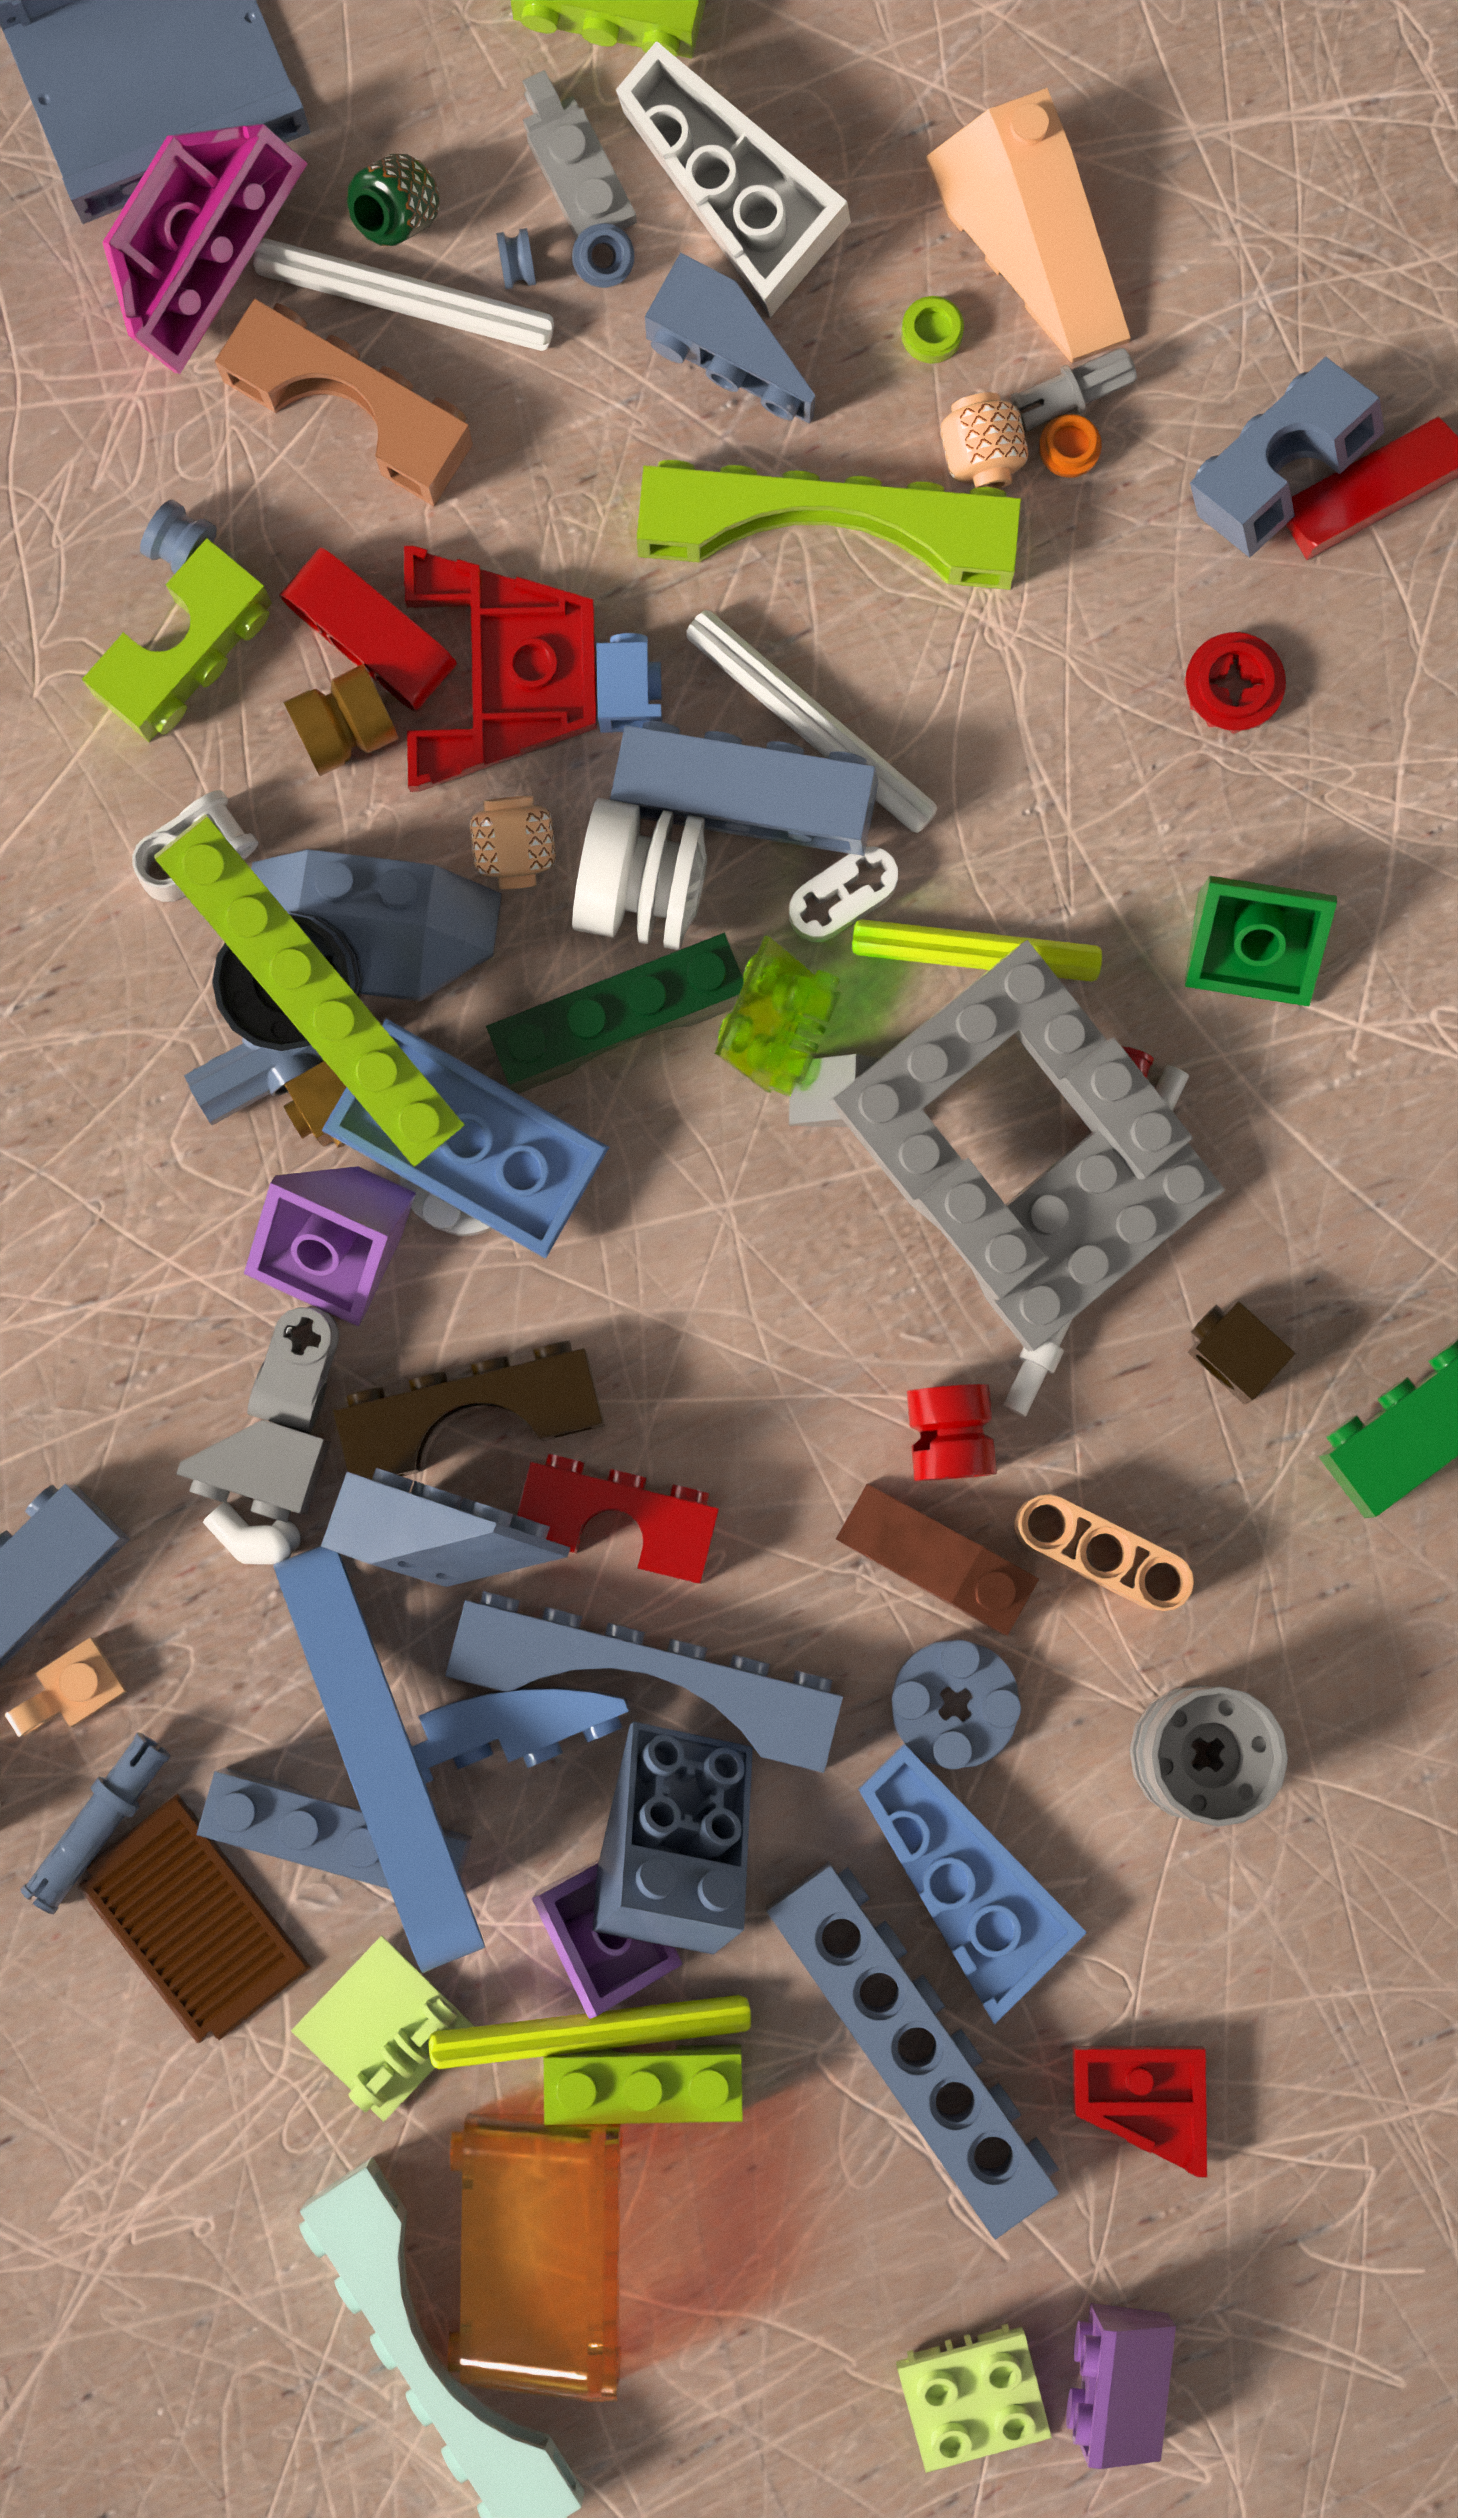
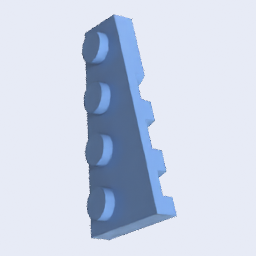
(978, 1894)

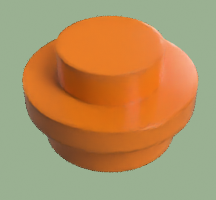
(1070, 445)

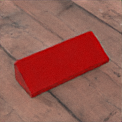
(1374, 487)

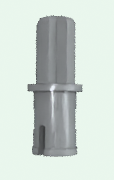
(1075, 388)

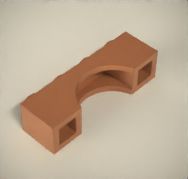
(281, 361)

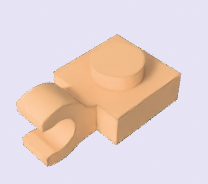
(74, 1686)

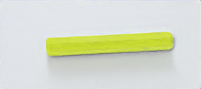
(969, 948)

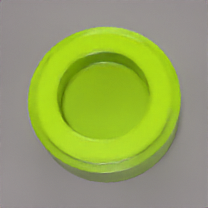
(932, 329)

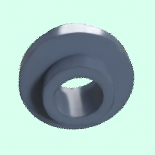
(622, 252)

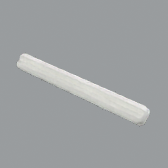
(403, 294)
(806, 715)

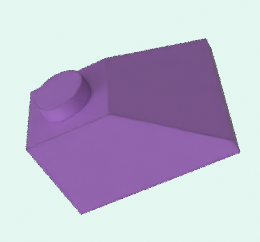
(329, 1237)

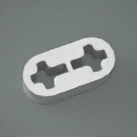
(852, 906)

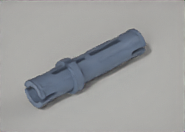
(111, 1802)

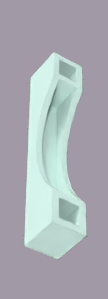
(508, 2464)

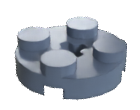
(960, 1666)

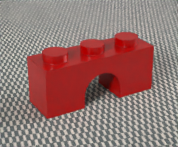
(673, 1527)

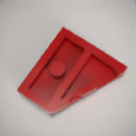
(1147, 2098)

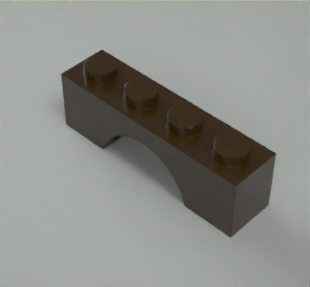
(391, 1432)

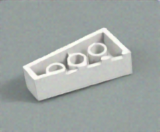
(742, 184)

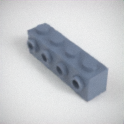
(747, 788)

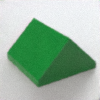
(1258, 940)

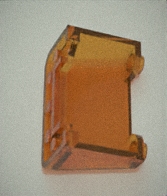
(539, 2257)

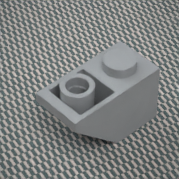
(262, 1463)

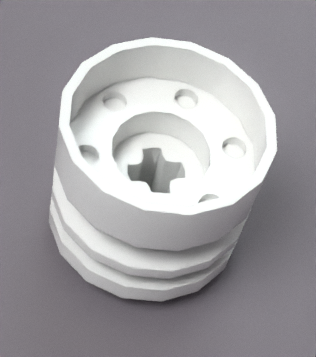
(638, 874)

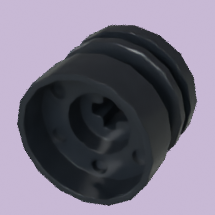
(252, 1010)

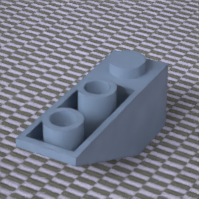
(715, 326)

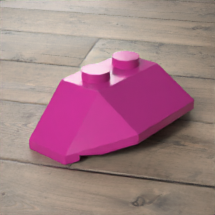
(195, 231)

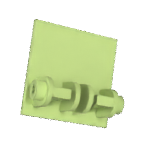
(378, 2028)
(973, 2398)

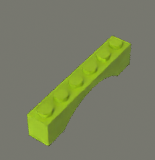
(957, 535)
(308, 990)

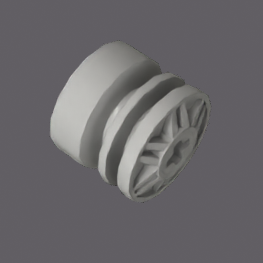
(1244, 1754)

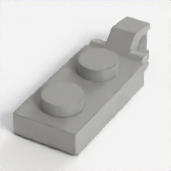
(573, 159)

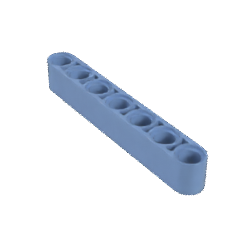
(379, 1759)

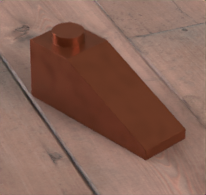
(937, 1560)

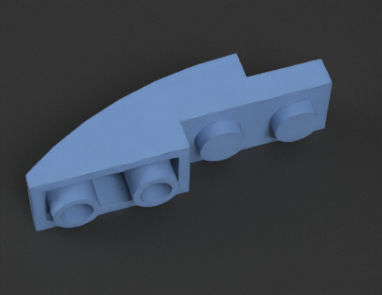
(524, 1721)

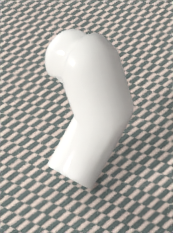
(252, 1543)

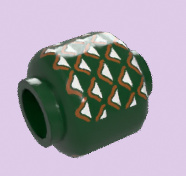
(393, 199)

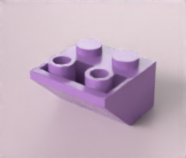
(1123, 2386)

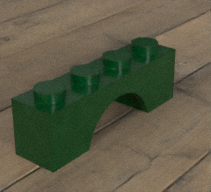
(617, 1010)

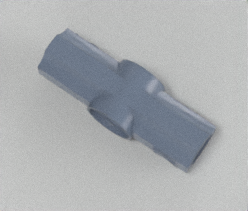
(246, 1076)

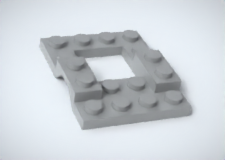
(1085, 1214)

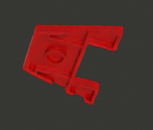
(527, 667)

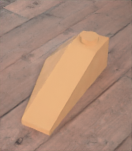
(1024, 205)

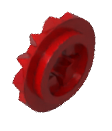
(1255, 662)

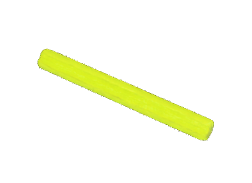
(581, 2034)

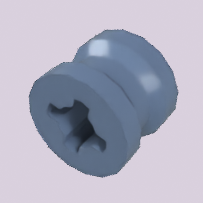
(174, 535)

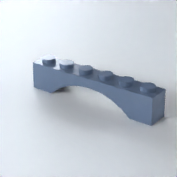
(778, 1717)

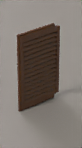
(191, 1922)

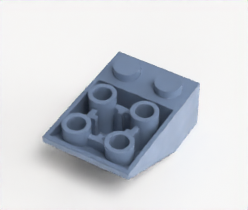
(429, 1534)
(676, 1841)

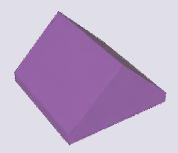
(598, 1964)

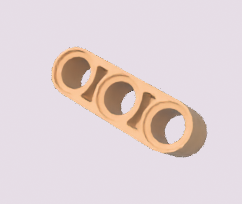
(1134, 1559)

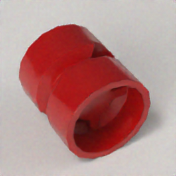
(951, 1432)

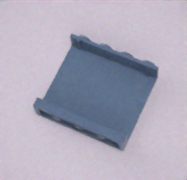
(131, 72)

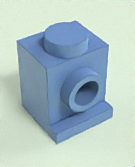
(627, 683)

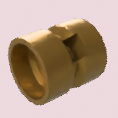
(341, 720)

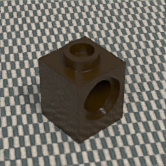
(1239, 1350)

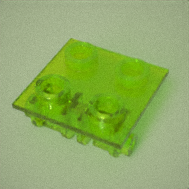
(768, 1014)

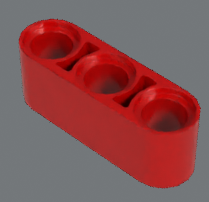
(368, 629)

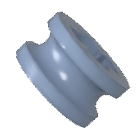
(516, 258)

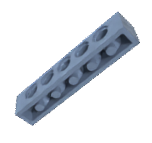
(997, 2194)

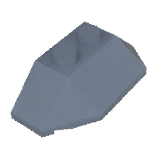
(405, 918)

